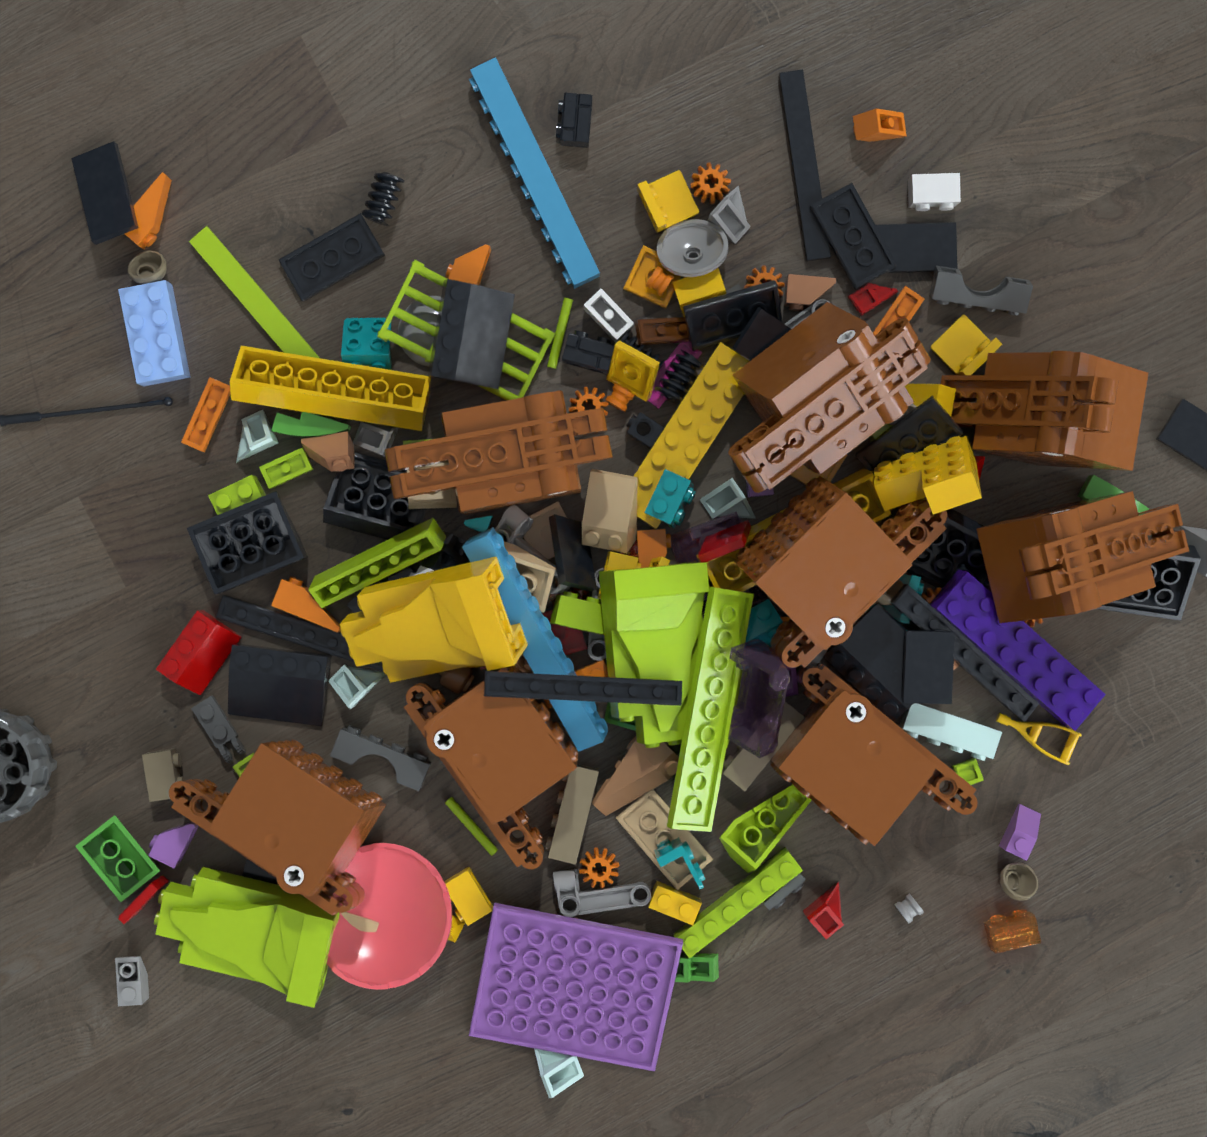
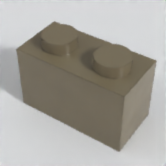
(161, 772)

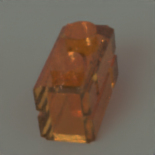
(1012, 931)

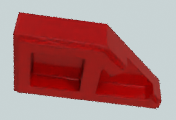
(870, 297)

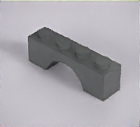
(1010, 295)
(409, 768)

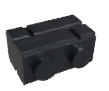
(576, 120)
(587, 352)

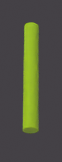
(560, 332)
(471, 826)

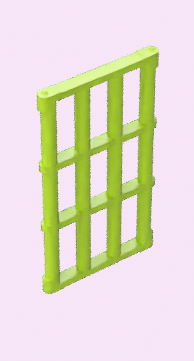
(385, 334)

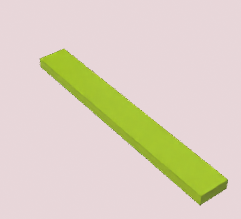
(250, 294)

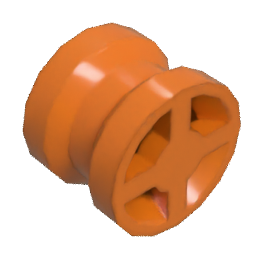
(659, 281)
(619, 397)

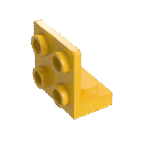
(667, 200)
(964, 347)

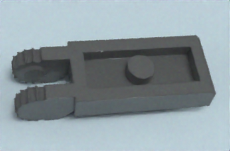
(218, 727)

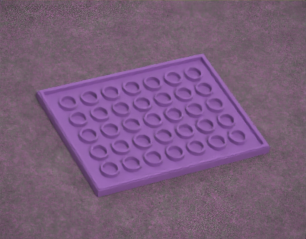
(575, 987)

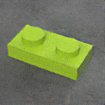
(286, 468)

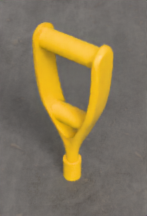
(1035, 731)

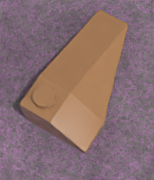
(636, 775)

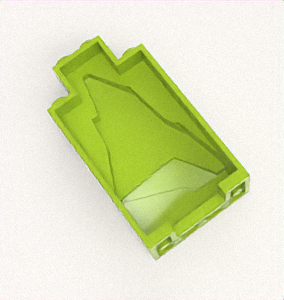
(654, 634)
(249, 932)

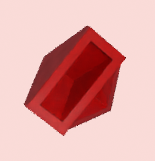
(826, 912)

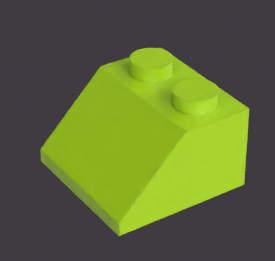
(236, 494)

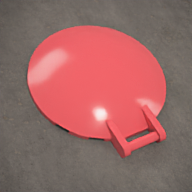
(412, 915)

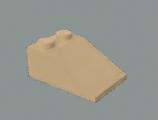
(610, 511)
(536, 572)

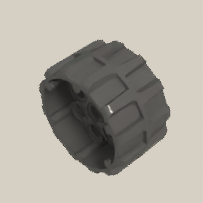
(34, 775)

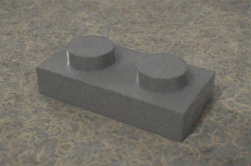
(778, 897)

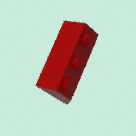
(198, 652)

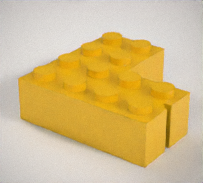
(940, 473)

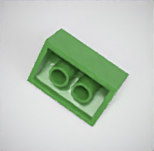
(117, 858)

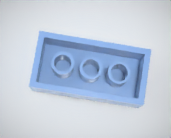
(154, 333)

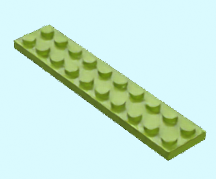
(709, 711)

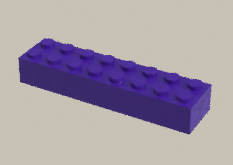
(1018, 651)

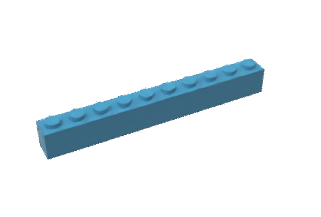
(534, 172)
(543, 649)

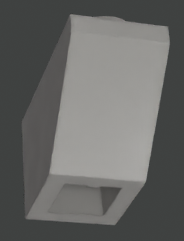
(131, 981)

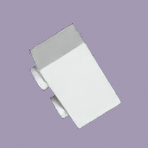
(934, 191)
(608, 315)

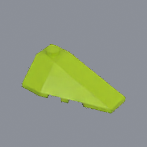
(760, 829)

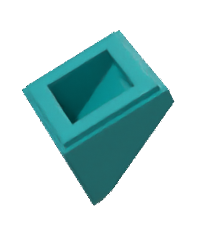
(479, 524)

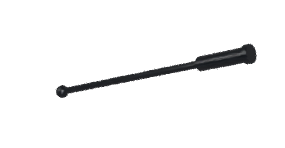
(37, 416)

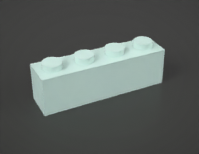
(952, 730)

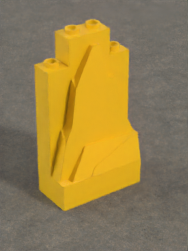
(435, 623)

